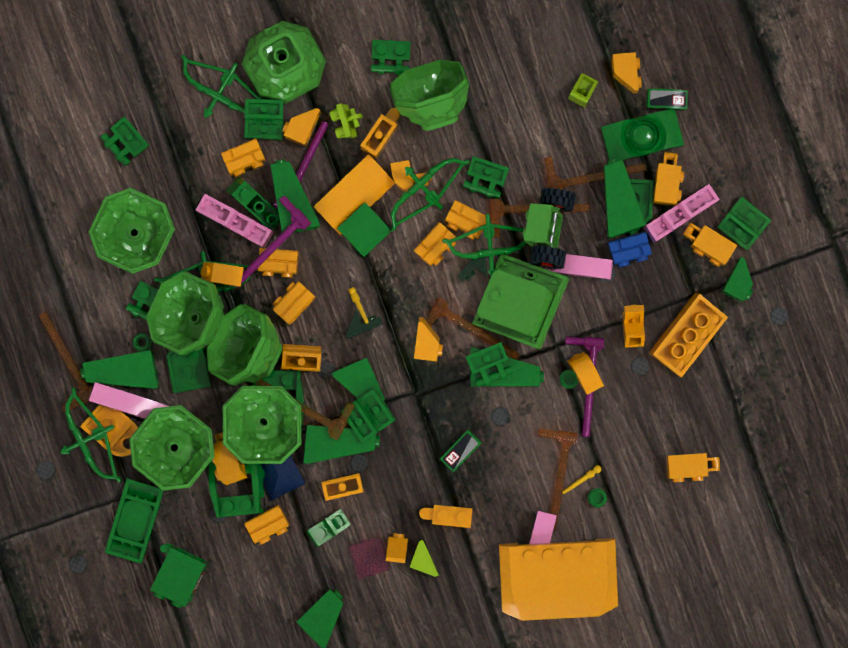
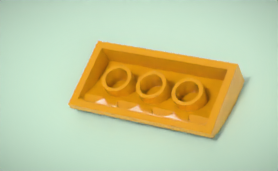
(361, 185)
(688, 334)

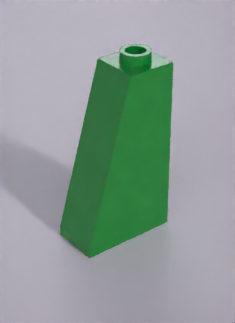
(288, 185)
(621, 204)
(125, 370)
(524, 374)
(322, 447)

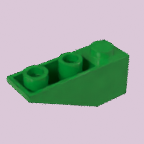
(254, 203)

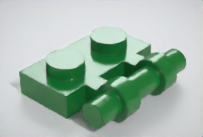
(390, 51)
(129, 136)
(487, 172)
(144, 295)
(487, 358)

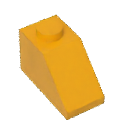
(301, 127)
(222, 274)
(427, 342)
(397, 548)

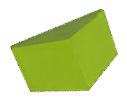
(583, 90)
(422, 560)

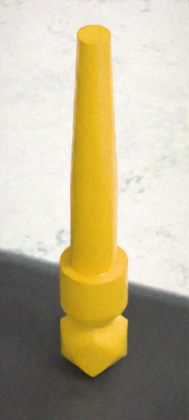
(356, 299)
(597, 469)

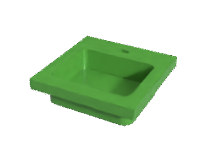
(520, 304)

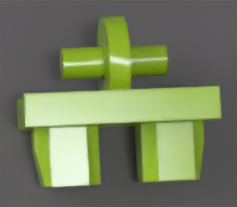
(348, 119)

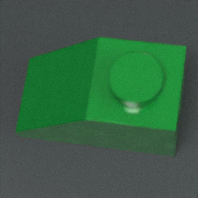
(739, 282)

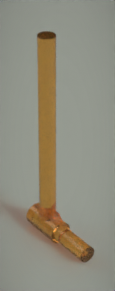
(555, 181)
(498, 209)
(441, 308)
(86, 391)
(335, 427)
(566, 439)

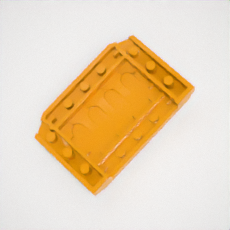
(558, 579)

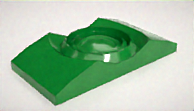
(642, 135)
(134, 521)

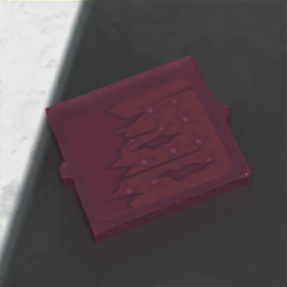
(369, 558)

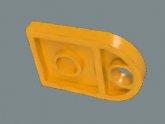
(123, 428)

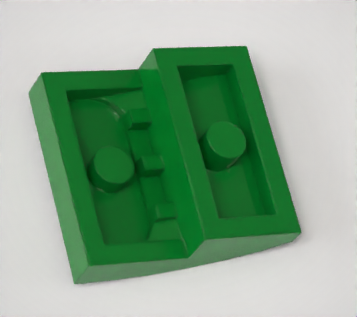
(264, 119)
(744, 223)
(364, 229)
(369, 415)

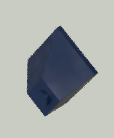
(281, 478)

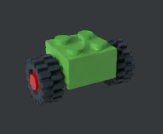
(545, 225)

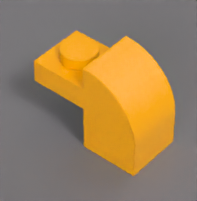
(399, 176)
(633, 326)
(585, 372)

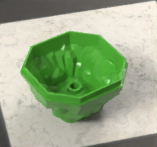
(285, 78)
(431, 93)
(117, 219)
(185, 314)
(244, 347)
(153, 442)
(257, 442)

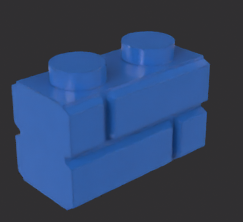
(629, 249)

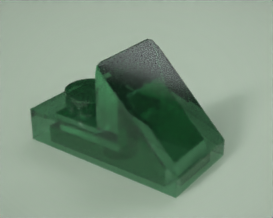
(468, 272)
(357, 328)

